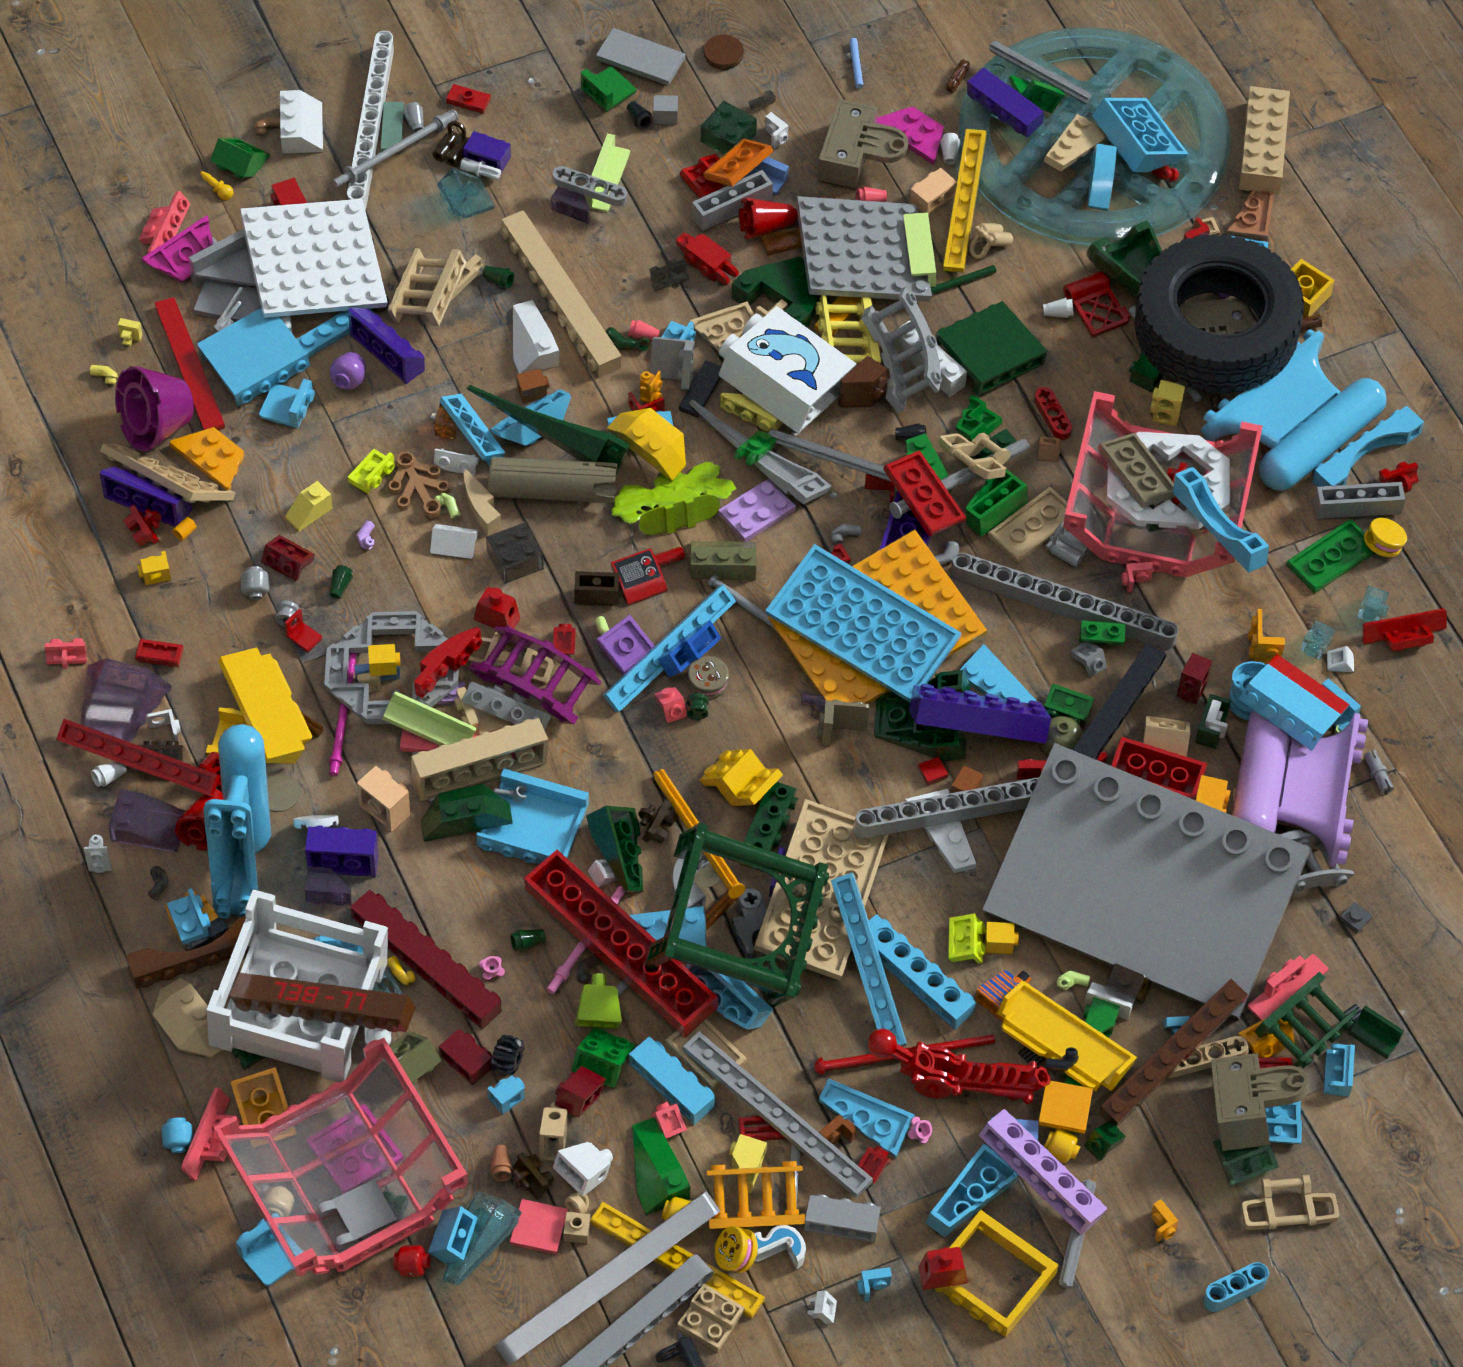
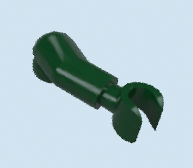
(625, 343)

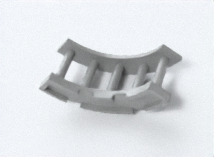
(896, 386)
(1318, 877)

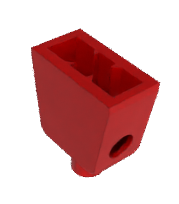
(497, 609)
(942, 1268)

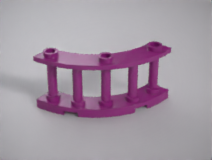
(522, 684)

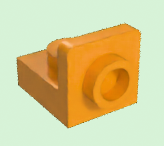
(1165, 1218)

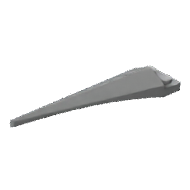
(788, 476)

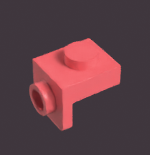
(672, 704)

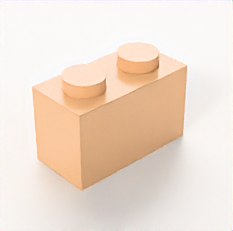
(933, 191)

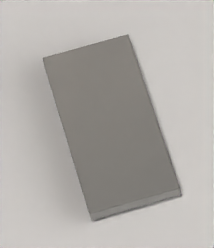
(640, 56)

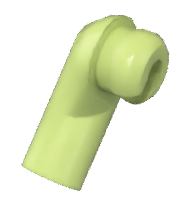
(449, 502)
(601, 625)
(1072, 978)

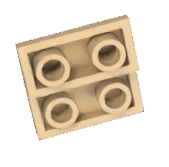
(710, 1318)

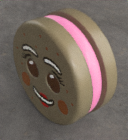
(708, 676)

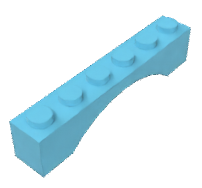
(1397, 430)
(1244, 546)

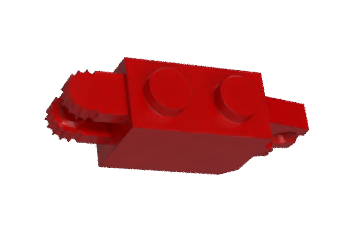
(707, 257)

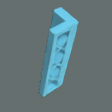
(472, 427)

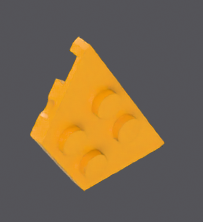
(211, 454)

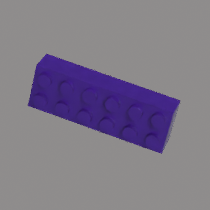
(979, 713)

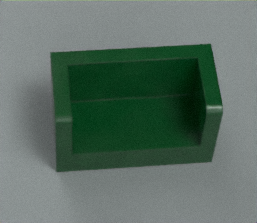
(1206, 736)

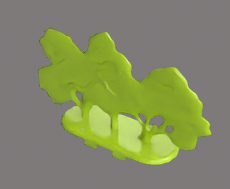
(677, 500)

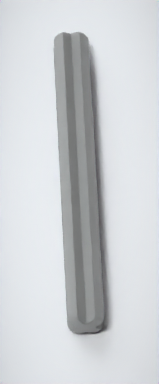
(1073, 1249)

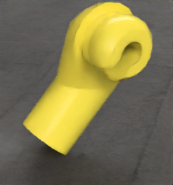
(96, 370)

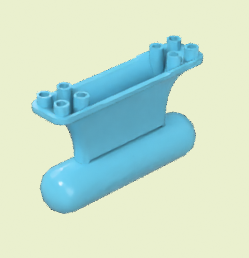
(1299, 414)
(239, 822)

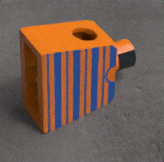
(993, 991)

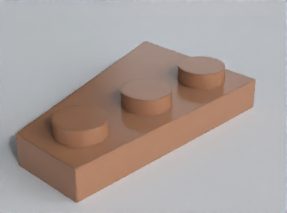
(1255, 217)

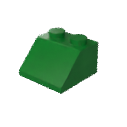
(238, 157)

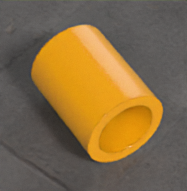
(184, 528)

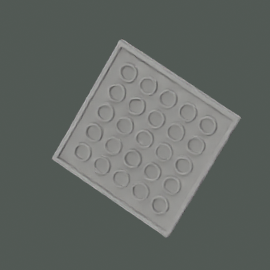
(857, 248)

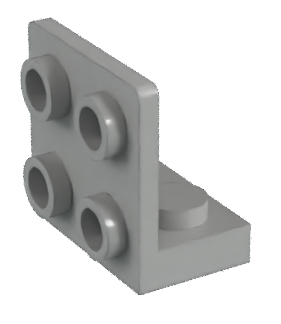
(673, 359)

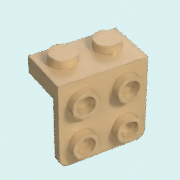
(478, 718)

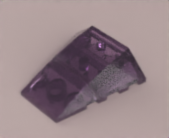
(120, 697)

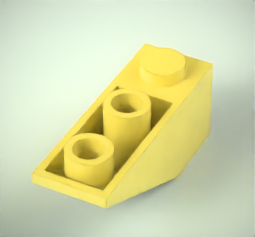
(749, 411)

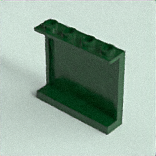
(992, 346)

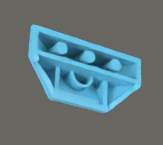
(551, 405)

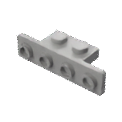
(503, 705)

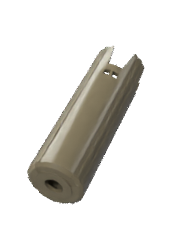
(552, 480)

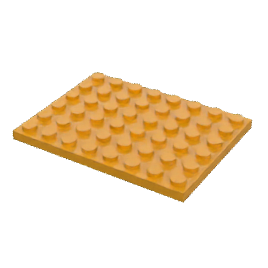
(913, 574)

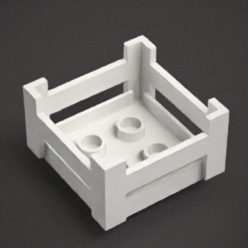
(288, 956)

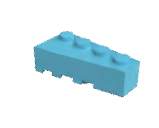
(974, 1188)

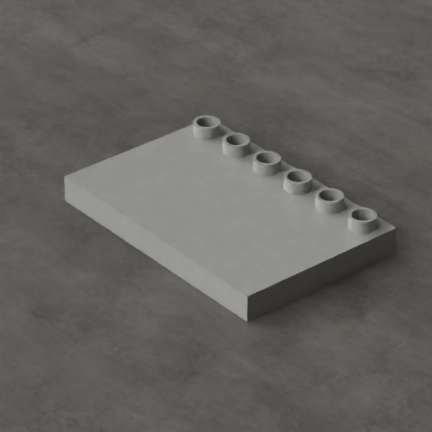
(1145, 878)

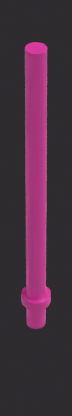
(336, 760)

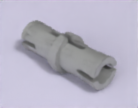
(1378, 772)

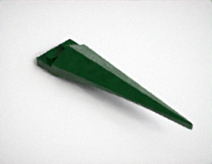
(574, 439)

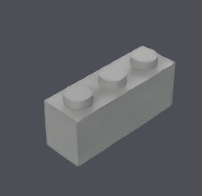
(842, 1218)

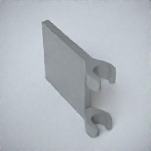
(361, 1211)

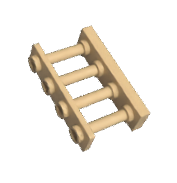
(439, 297)

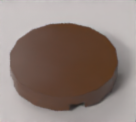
(723, 51)

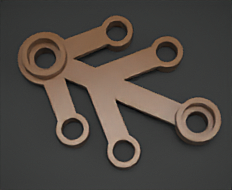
(417, 482)

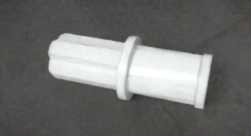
(480, 168)

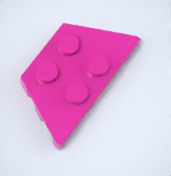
(922, 131)
(174, 255)

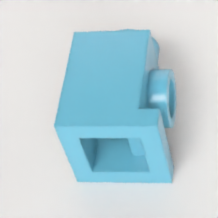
(506, 1093)

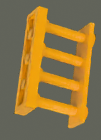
(768, 1215)

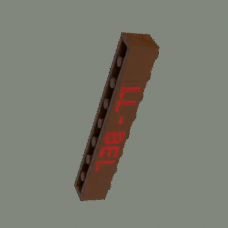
(323, 1002)
(1173, 1053)

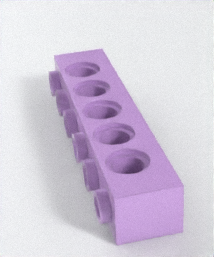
(1043, 1172)

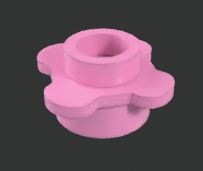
(489, 962)
(926, 1130)

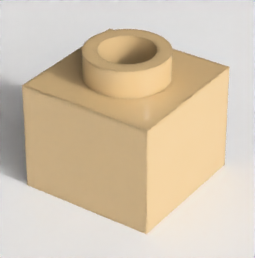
(579, 1233)

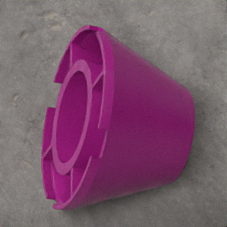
(151, 406)

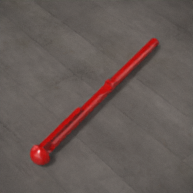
(821, 1066)

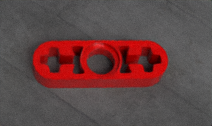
(1053, 404)

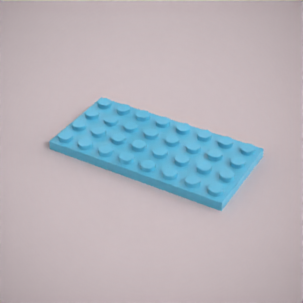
(863, 623)

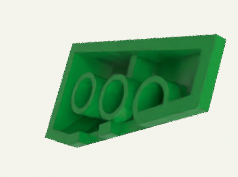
(656, 1168)

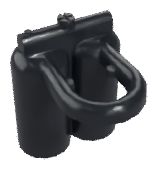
(685, 1348)

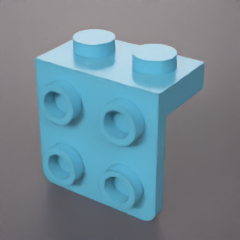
(287, 404)
(263, 1254)

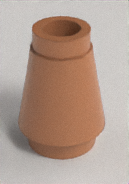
(501, 1165)

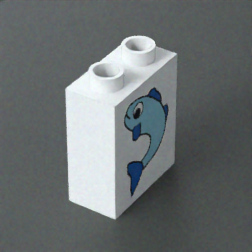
(784, 368)

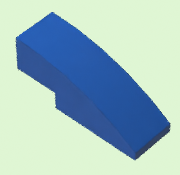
(689, 649)

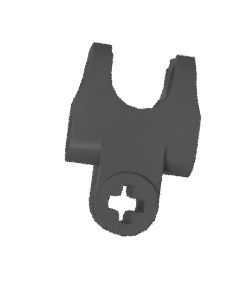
(749, 923)

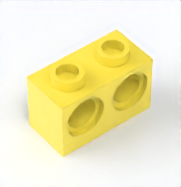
(1167, 403)

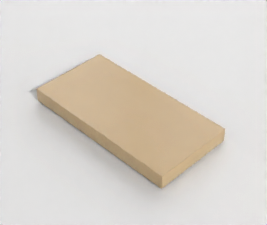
(1030, 525)

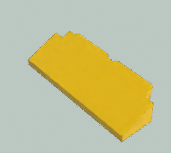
(267, 704)
(1052, 1029)

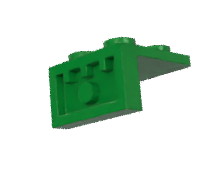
(607, 87)
(1038, 93)
(603, 1055)

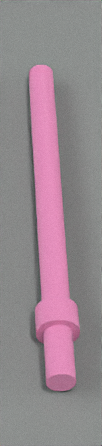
(563, 972)

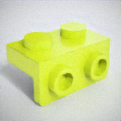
(372, 471)

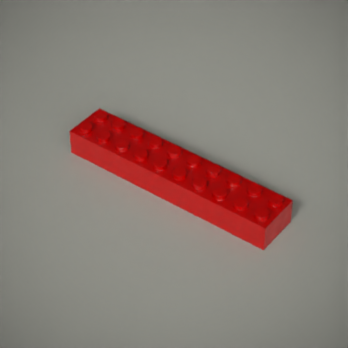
(619, 943)

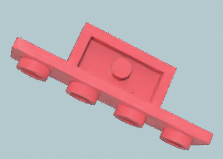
(164, 222)
(1285, 983)
(205, 1143)

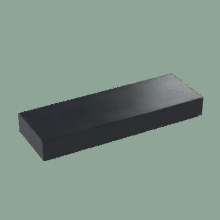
(701, 387)

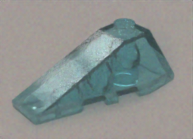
(493, 1225)

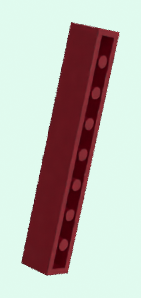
(429, 961)

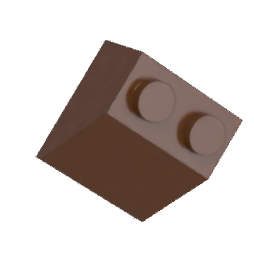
(863, 385)

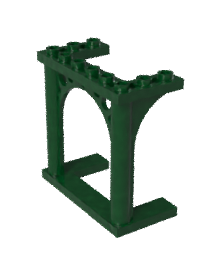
(808, 885)

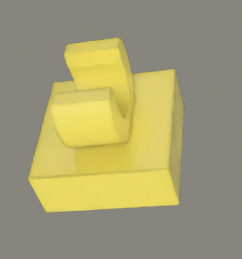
(130, 331)

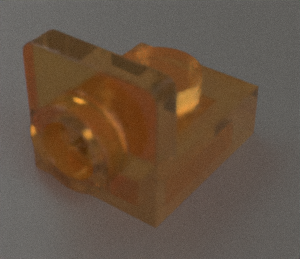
(443, 425)

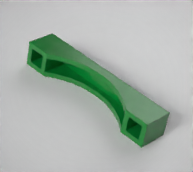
(1102, 1017)

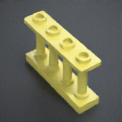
(825, 326)

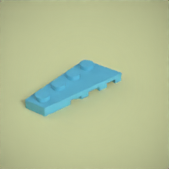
(992, 677)
(692, 928)

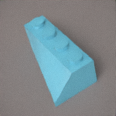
(735, 998)

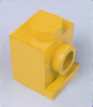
(154, 569)

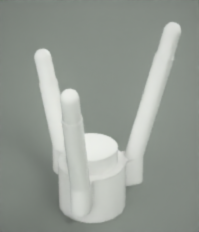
(225, 320)

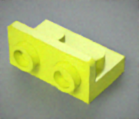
(966, 938)

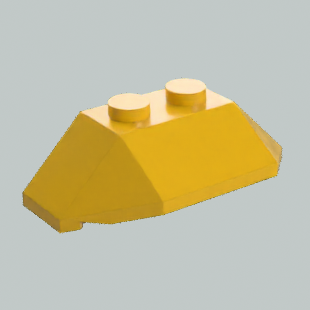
(652, 440)

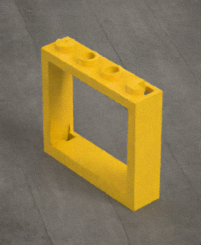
(1019, 1249)

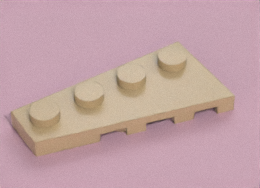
(1075, 142)

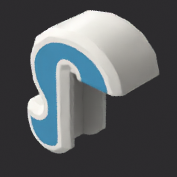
(781, 1239)

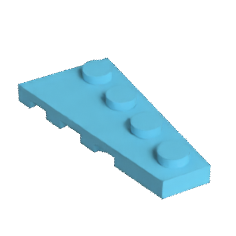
(874, 1118)

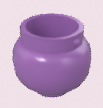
(348, 371)

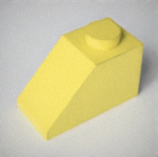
(309, 506)
(748, 1154)

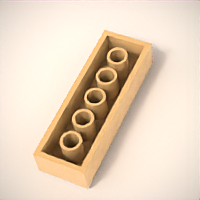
(1264, 139)
(478, 758)

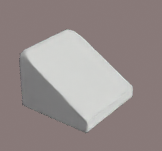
(1340, 660)
(601, 873)

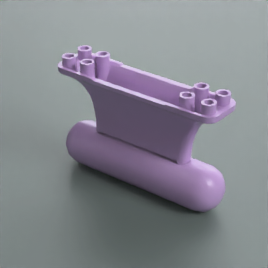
(1299, 785)

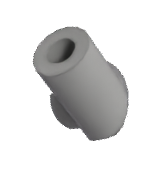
(951, 550)

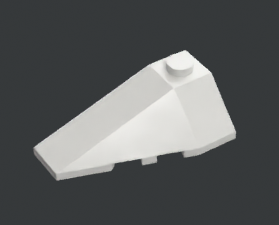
(532, 340)

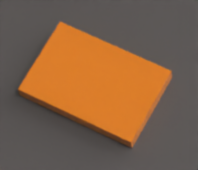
(738, 162)

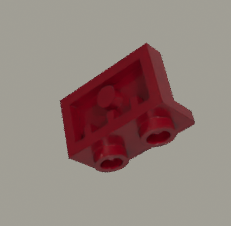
(286, 557)

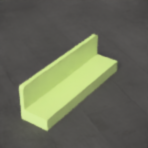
(609, 168)
(920, 246)
(426, 721)

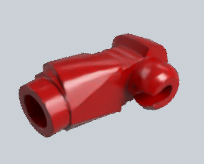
(1166, 173)

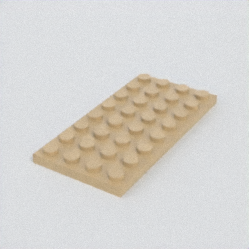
(826, 838)

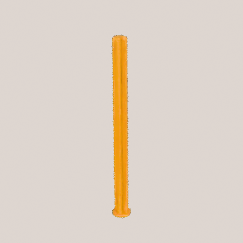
(734, 888)

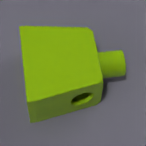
(598, 1005)

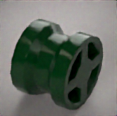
(697, 706)

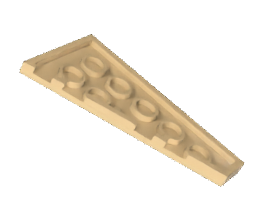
(721, 324)
(174, 479)

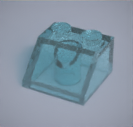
(464, 194)

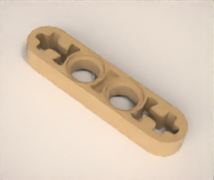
(1203, 1051)

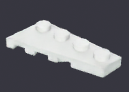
(950, 840)

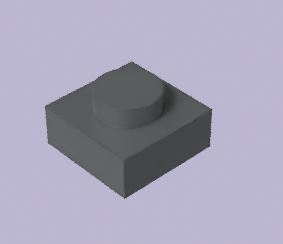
(1355, 917)

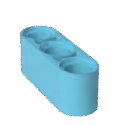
(1230, 1296)

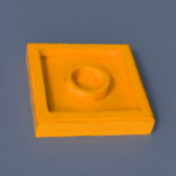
(1065, 1107)

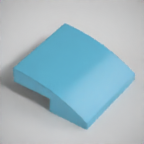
(1285, 1123)

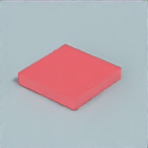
(539, 1227)

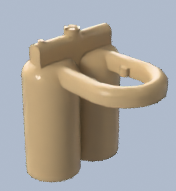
(994, 237)

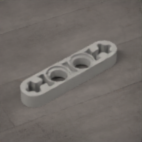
(591, 183)

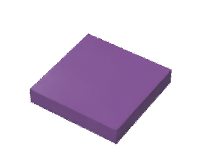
(625, 644)

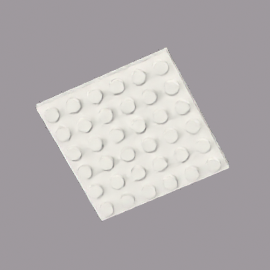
(313, 258)

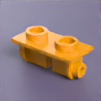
(650, 386)

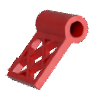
(1092, 288)

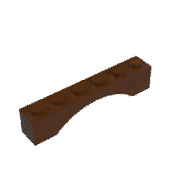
(154, 966)

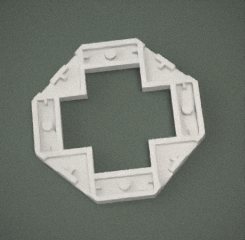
(1167, 513)

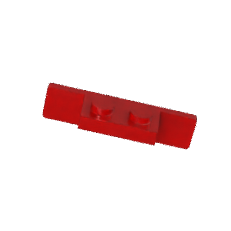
(1406, 630)

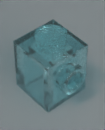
(1373, 605)
(1317, 640)

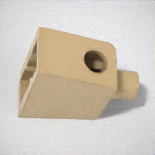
(554, 1126)

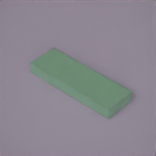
(392, 124)

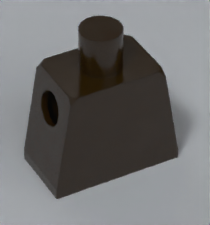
(1128, 982)

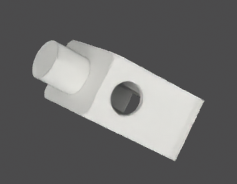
(583, 1166)

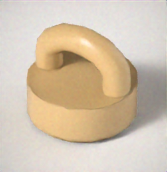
(577, 1203)

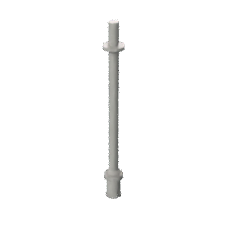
(439, 123)

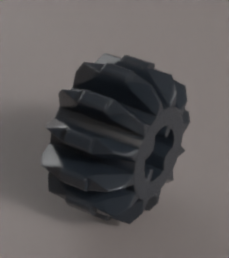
(507, 1054)

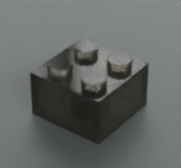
(514, 553)

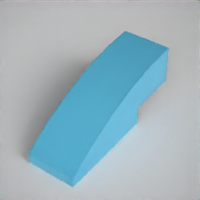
(1101, 177)

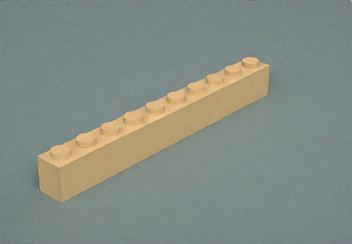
(561, 294)

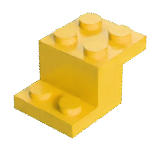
(740, 777)

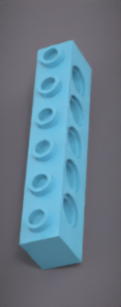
(902, 968)

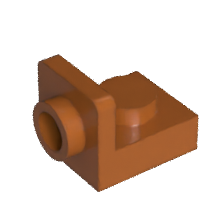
(837, 1128)

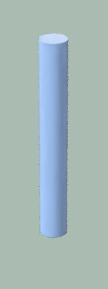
(856, 63)

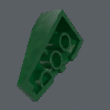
(616, 835)

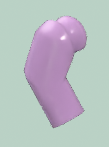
(363, 535)

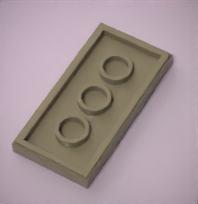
(1137, 469)

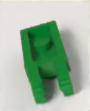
(755, 447)

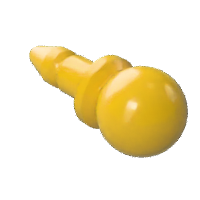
(223, 190)

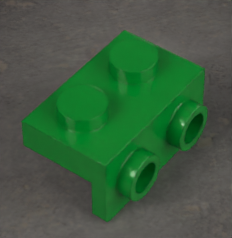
(1102, 632)
(1068, 703)

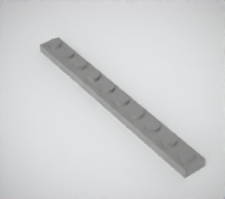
(778, 1114)

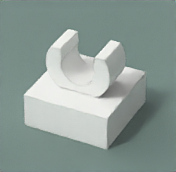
(824, 1307)

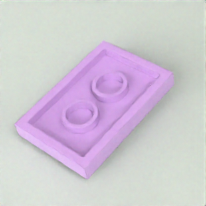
(756, 510)

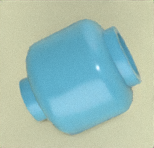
(177, 1135)

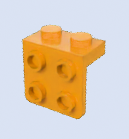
(1263, 648)

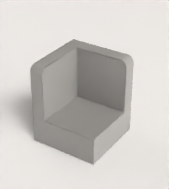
(665, 109)

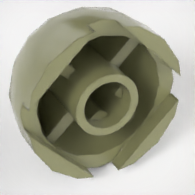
(1062, 732)

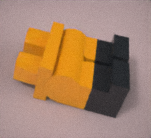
(217, 926)

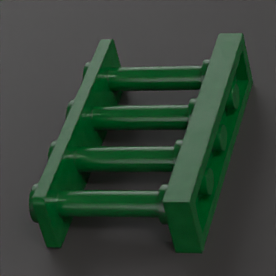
(1300, 1001)

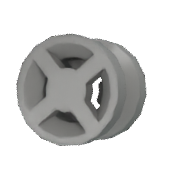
(285, 611)

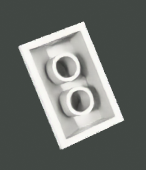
(300, 122)

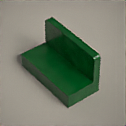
(1376, 1032)

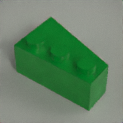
(924, 445)
(995, 502)

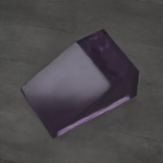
(144, 821)

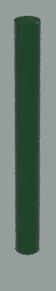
(963, 279)

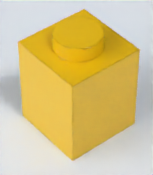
(383, 660)
(1000, 938)

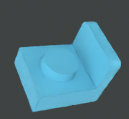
(875, 1279)

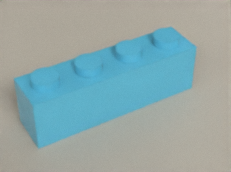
(672, 1080)

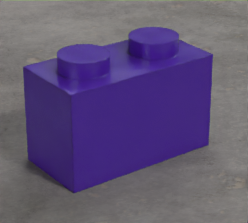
(487, 149)

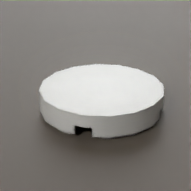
(315, 820)

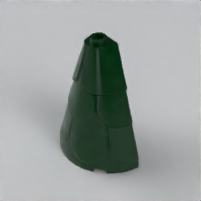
(1128, 257)

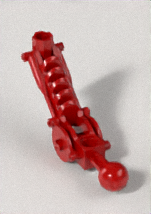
(942, 1073)

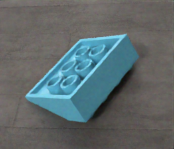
(1138, 133)

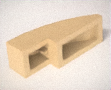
(481, 504)

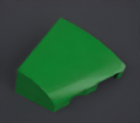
(977, 419)

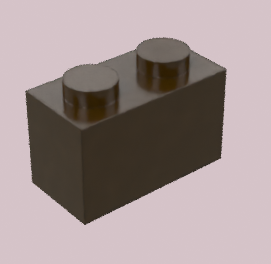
(596, 588)

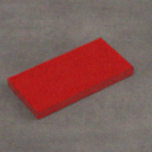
(924, 493)

